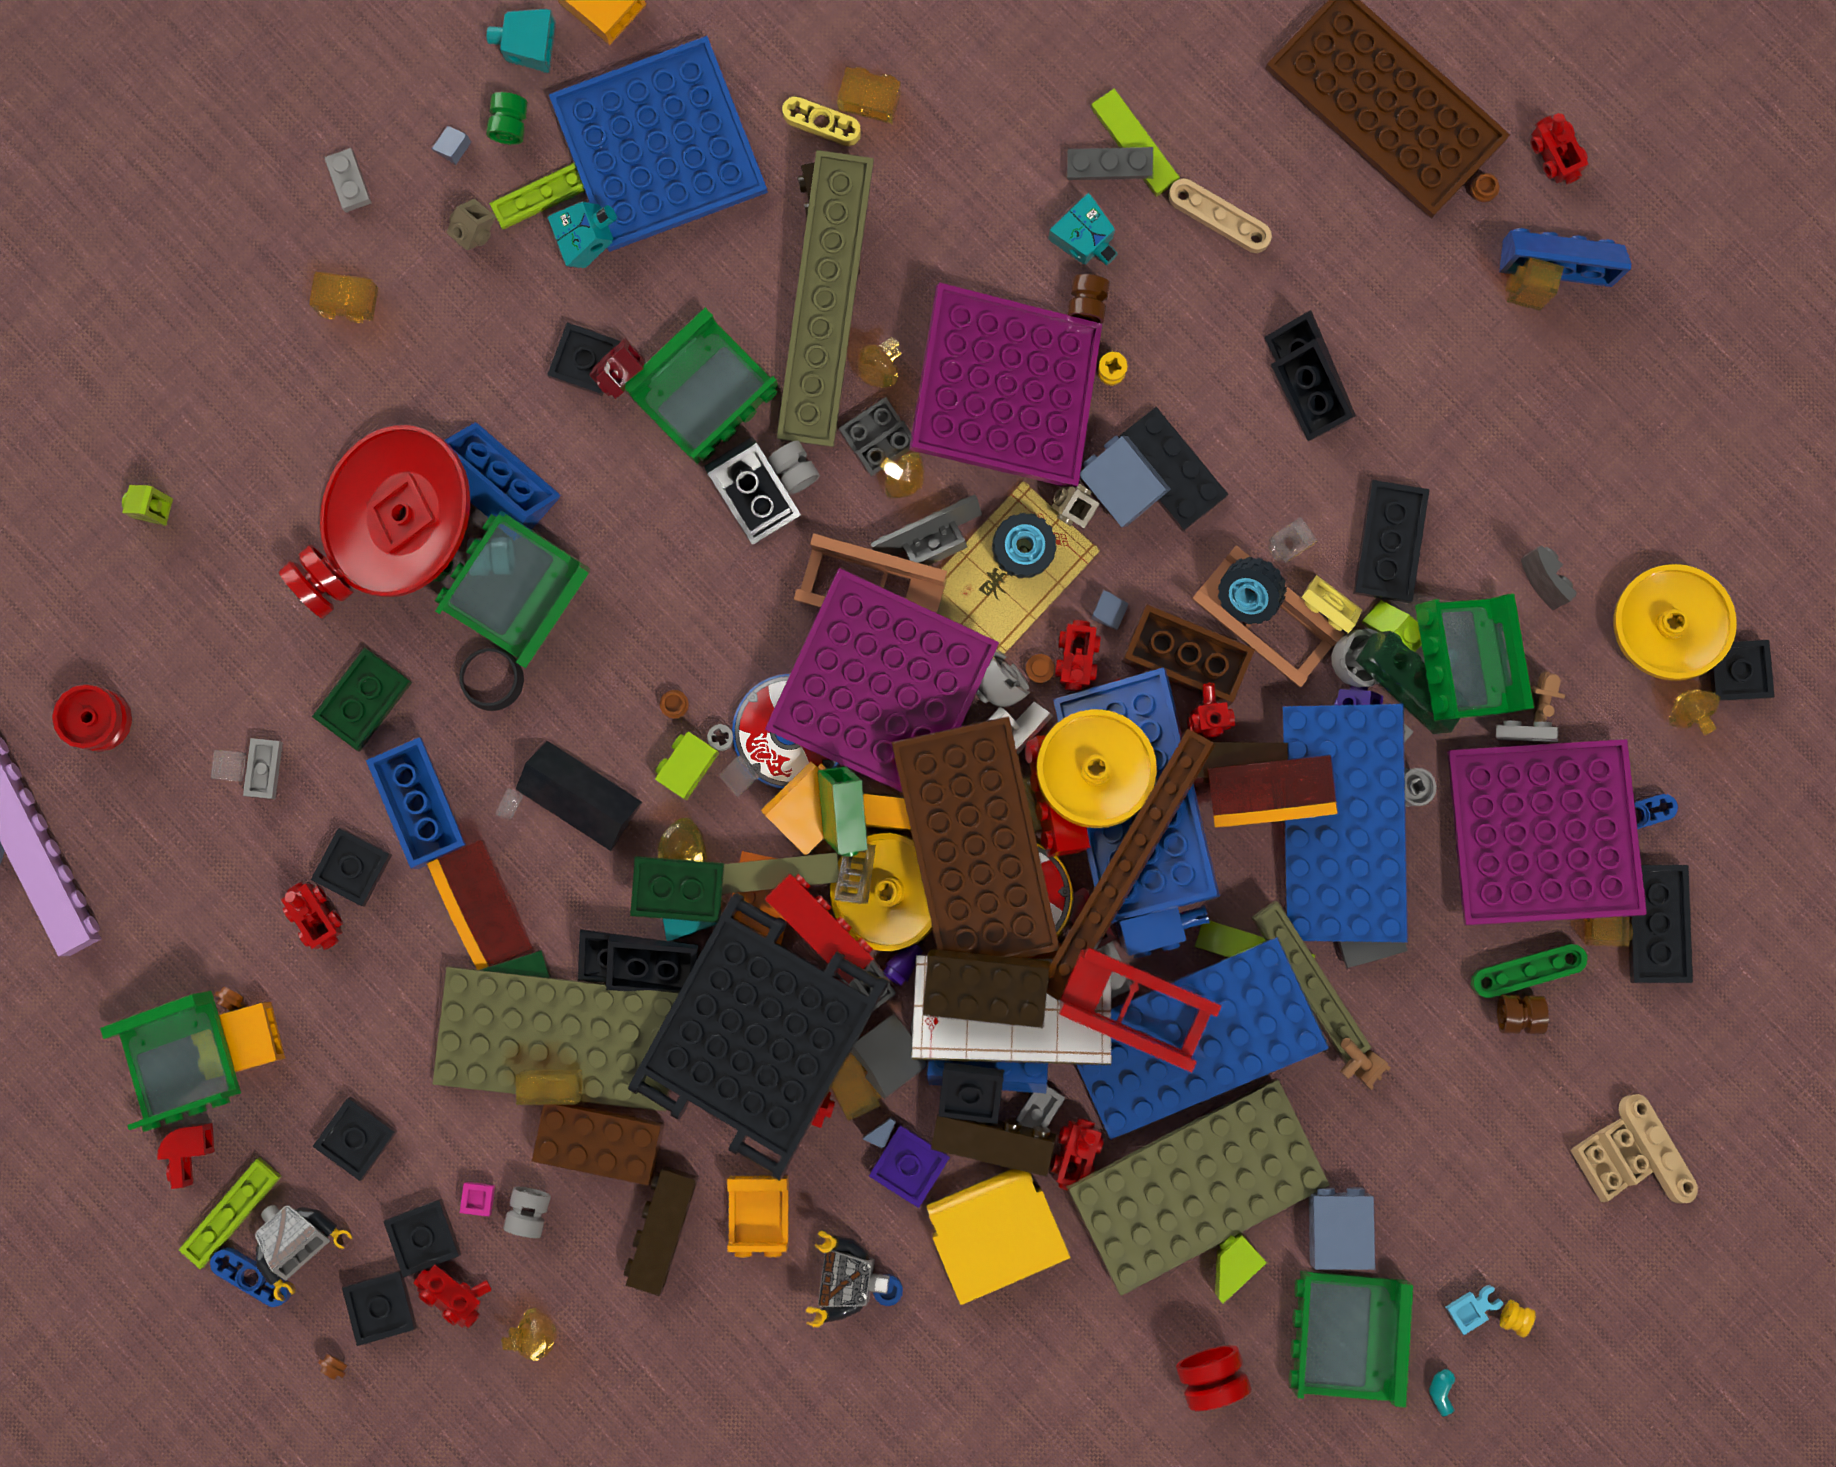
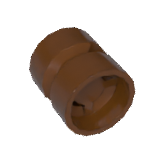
(1089, 297)
(1524, 1014)

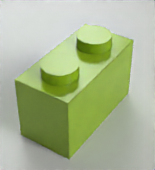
(686, 765)

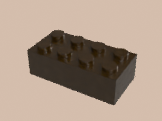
(986, 988)

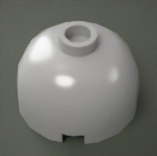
(1344, 657)
(1002, 683)

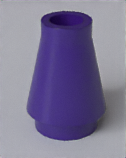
(902, 964)

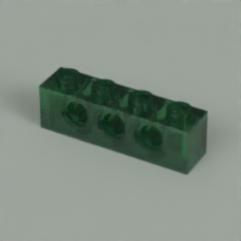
(1403, 676)

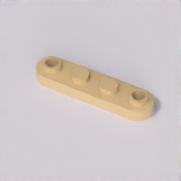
(1220, 215)
(1658, 1149)

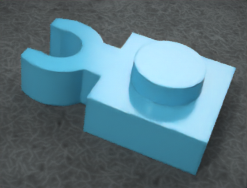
(1470, 1311)

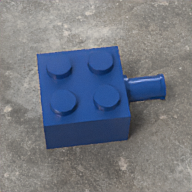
(1158, 930)

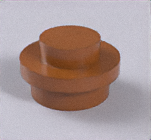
(1484, 187)
(1040, 668)
(674, 704)
(229, 999)
(332, 1367)

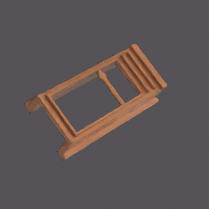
(925, 581)
(1294, 605)

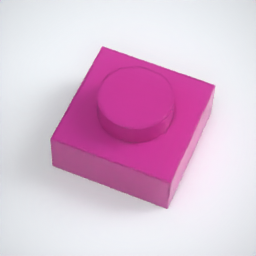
(477, 1199)

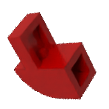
(180, 1148)

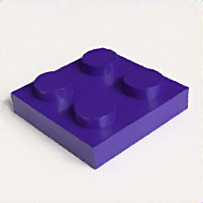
(909, 1166)

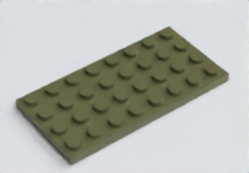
(521, 1022)
(1198, 1186)

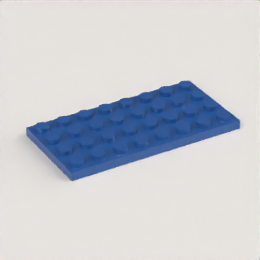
(1181, 864)
(1350, 866)
(1257, 1031)

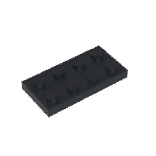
(1191, 484)
(1391, 541)
(1662, 938)

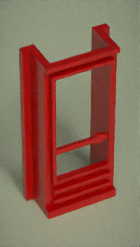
(1087, 986)

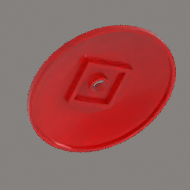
(364, 502)

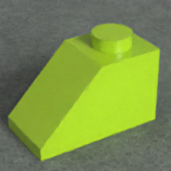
(147, 504)
(1387, 617)
(1235, 1266)

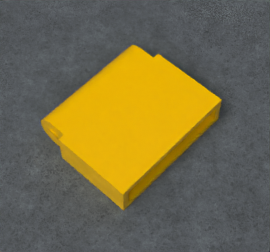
(995, 1234)

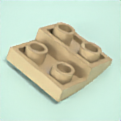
(1611, 1160)

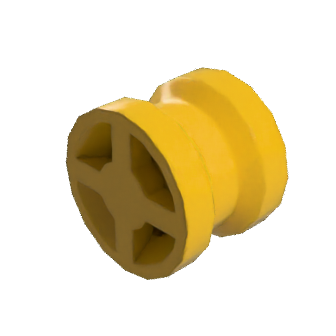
(1109, 374)
(1517, 1318)

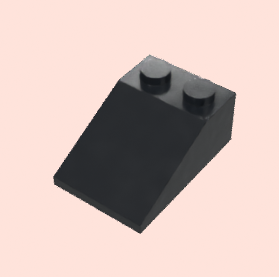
(752, 490)

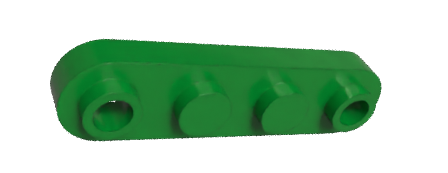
(1529, 970)

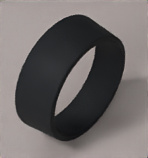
(515, 690)

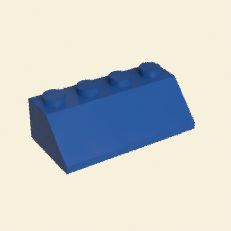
(1583, 260)
(500, 479)
(416, 803)

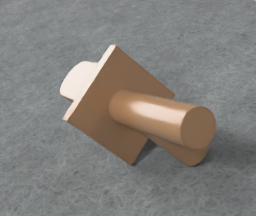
(1547, 686)
(1365, 1067)

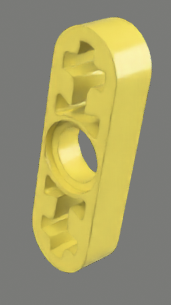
(799, 121)

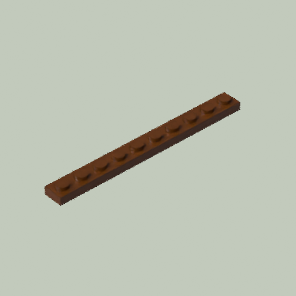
(1130, 857)

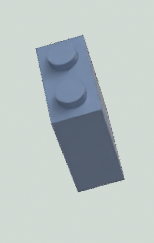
(1123, 480)
(1341, 1229)

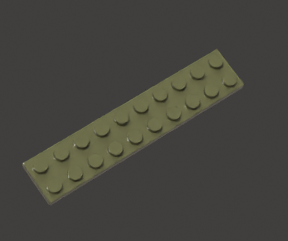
(825, 298)

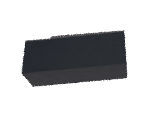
(1309, 376)
(577, 795)
(634, 962)

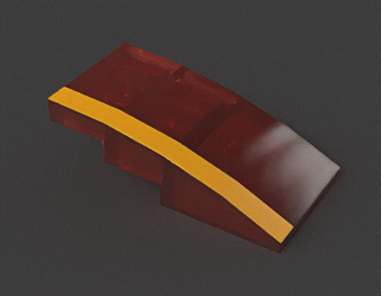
(1273, 791)
(479, 905)

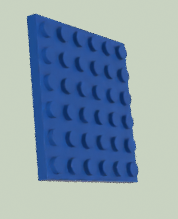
(659, 142)

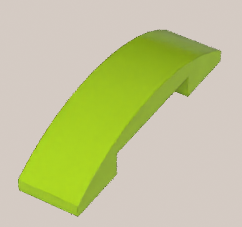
(1225, 939)

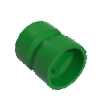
(507, 116)

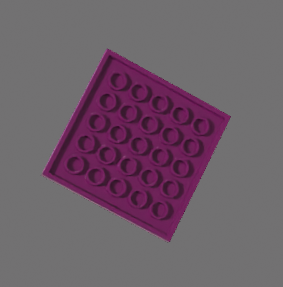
(1006, 386)
(877, 676)
(1546, 832)

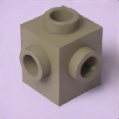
(470, 224)
(1074, 505)

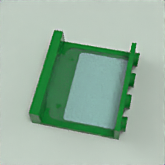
(701, 387)
(512, 587)
(1474, 657)
(176, 1059)
(1351, 1337)

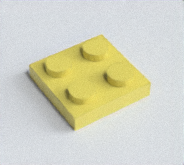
(1325, 599)

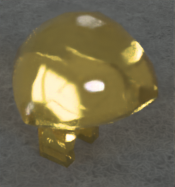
(877, 364)
(905, 476)
(1694, 707)
(682, 841)
(533, 1337)

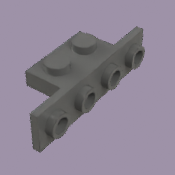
(932, 536)

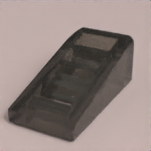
(863, 886)

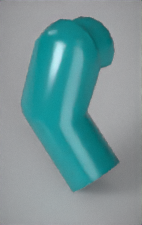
(1440, 1389)

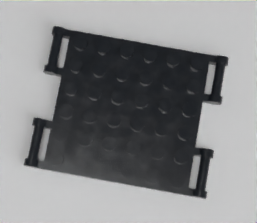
(757, 1036)

